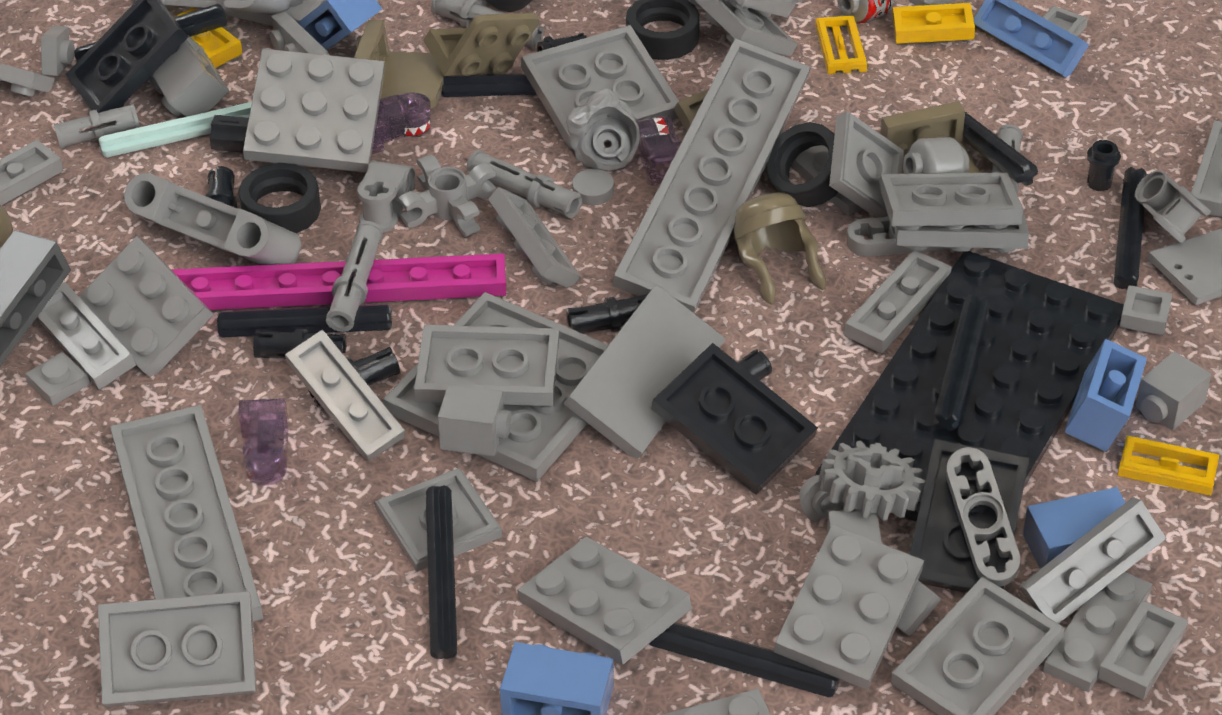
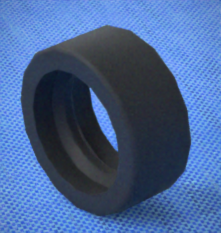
(665, 44)
(787, 149)
(282, 178)

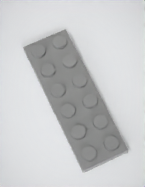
(182, 507)

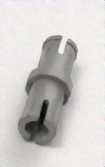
(69, 133)

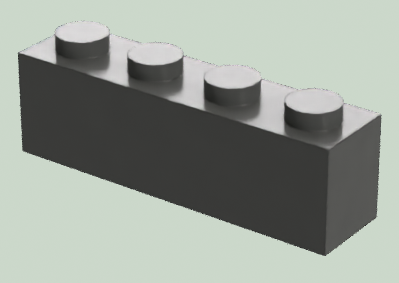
(29, 277)

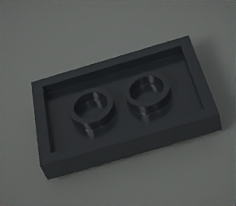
(127, 55)
(734, 418)
(938, 531)

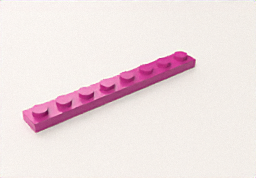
(313, 282)

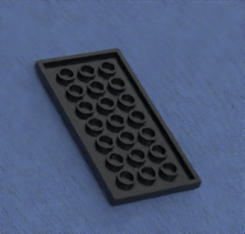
(1023, 375)

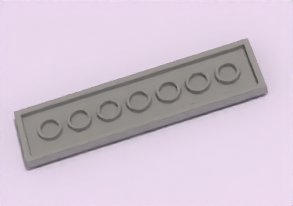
(712, 175)

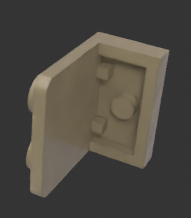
(484, 47)
(403, 70)
(930, 122)

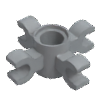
(448, 194)

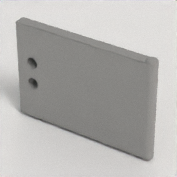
(1193, 266)

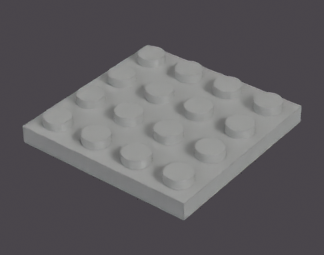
(536, 432)

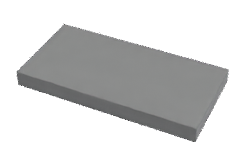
(636, 367)

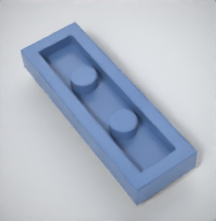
(1031, 35)

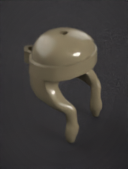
(774, 222)

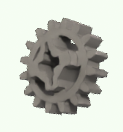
(871, 480)

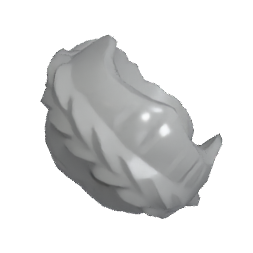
(600, 121)

